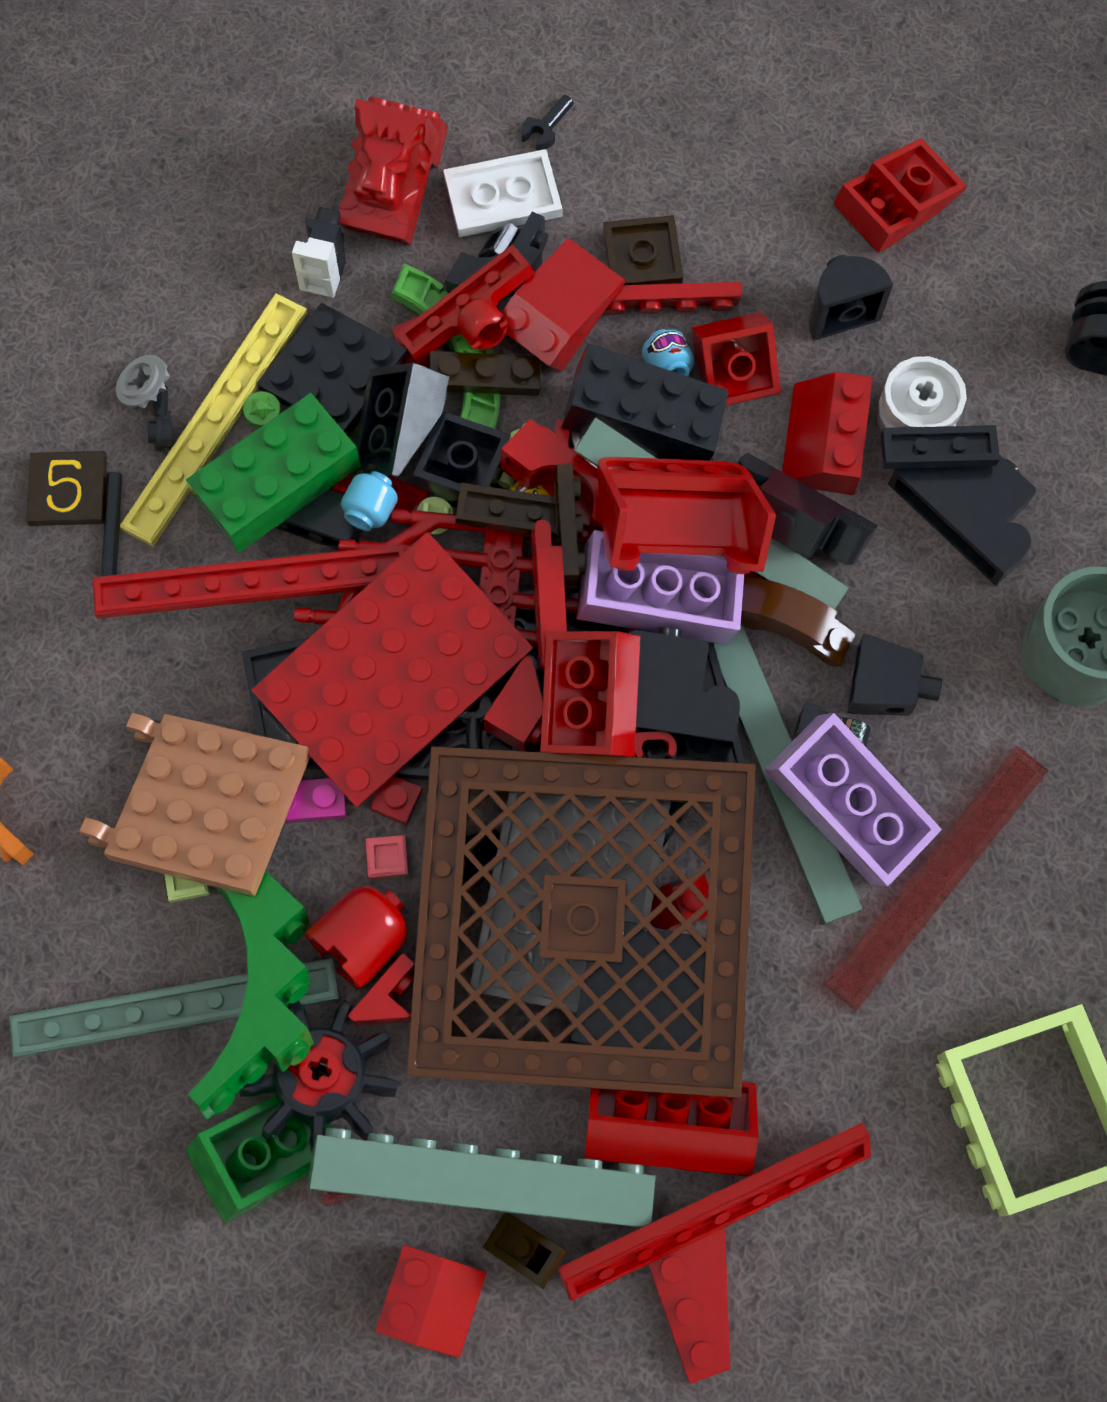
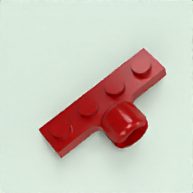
(469, 308)

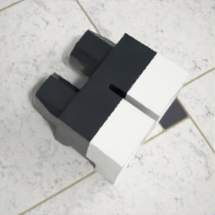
(323, 257)

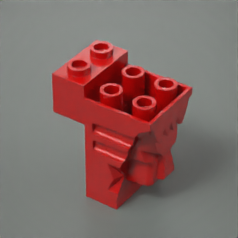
(390, 168)

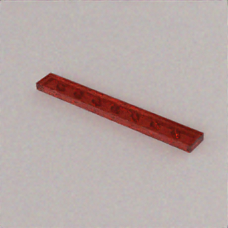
(935, 878)

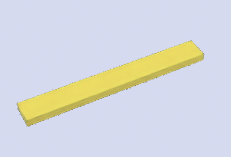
(213, 420)

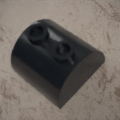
(849, 296)

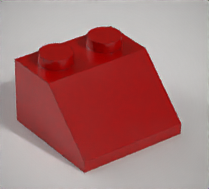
(738, 356)
(430, 1301)

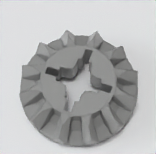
(135, 375)

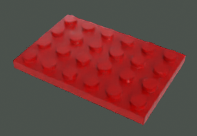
(392, 669)

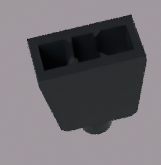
(889, 679)

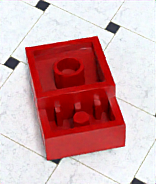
(898, 194)

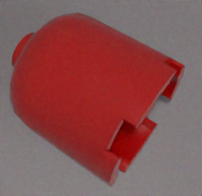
(360, 933)

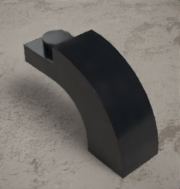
(529, 243)

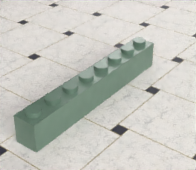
(481, 1181)

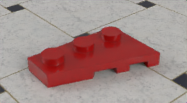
(696, 1304)

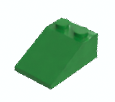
(242, 1166)

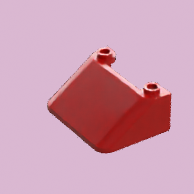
(683, 510)

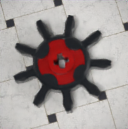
(333, 1094)

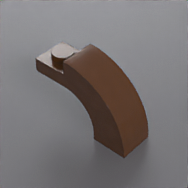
(796, 616)

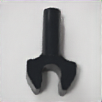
(546, 124)
(473, 723)

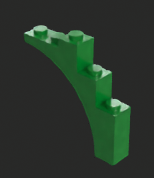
(275, 978)

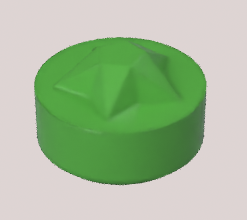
(261, 408)

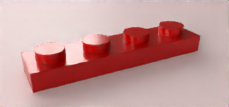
(683, 297)

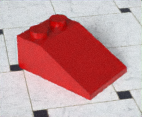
(561, 304)

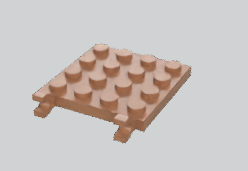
(204, 803)

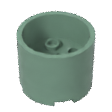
(1051, 639)

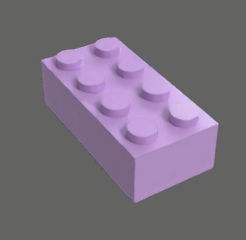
(662, 591)
(853, 799)

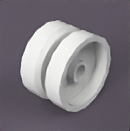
(921, 395)

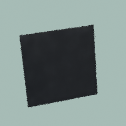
(642, 985)

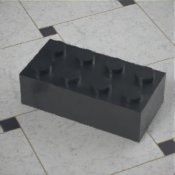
(646, 404)

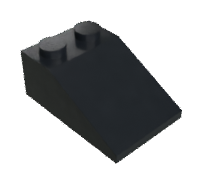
(397, 416)

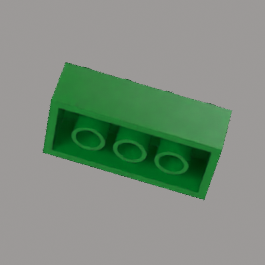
(274, 472)

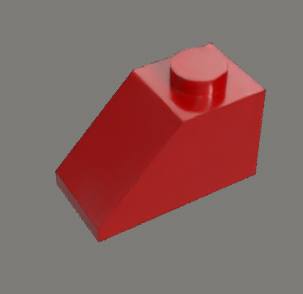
(518, 709)

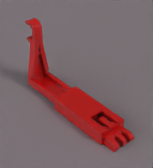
(551, 610)

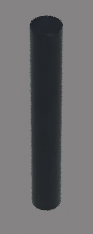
(111, 524)

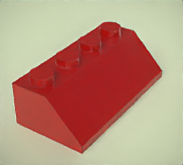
(674, 1130)

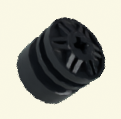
(1088, 334)

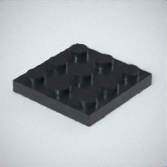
(333, 363)

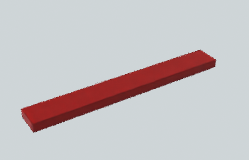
(240, 582)
(715, 1212)

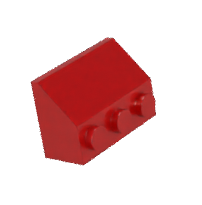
(828, 431)
(590, 693)

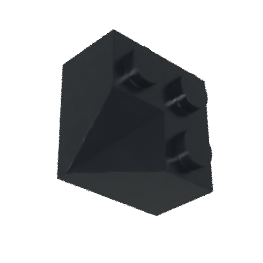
(459, 454)

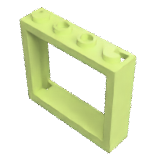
(969, 1115)

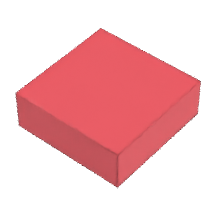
(387, 857)

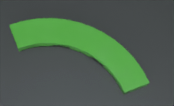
(420, 293)

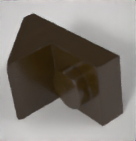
(524, 1249)

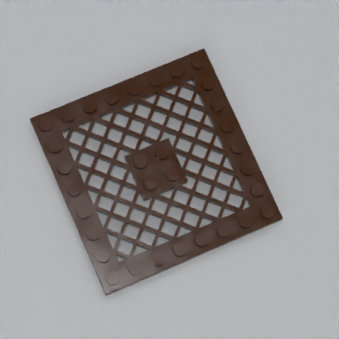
(583, 921)

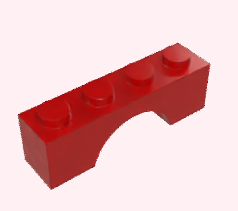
(532, 461)

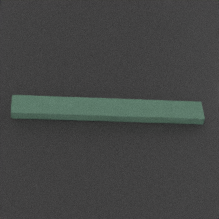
(782, 563)
(767, 739)
(149, 1012)

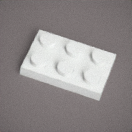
(502, 192)

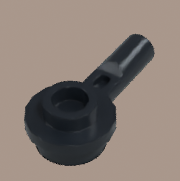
(160, 430)

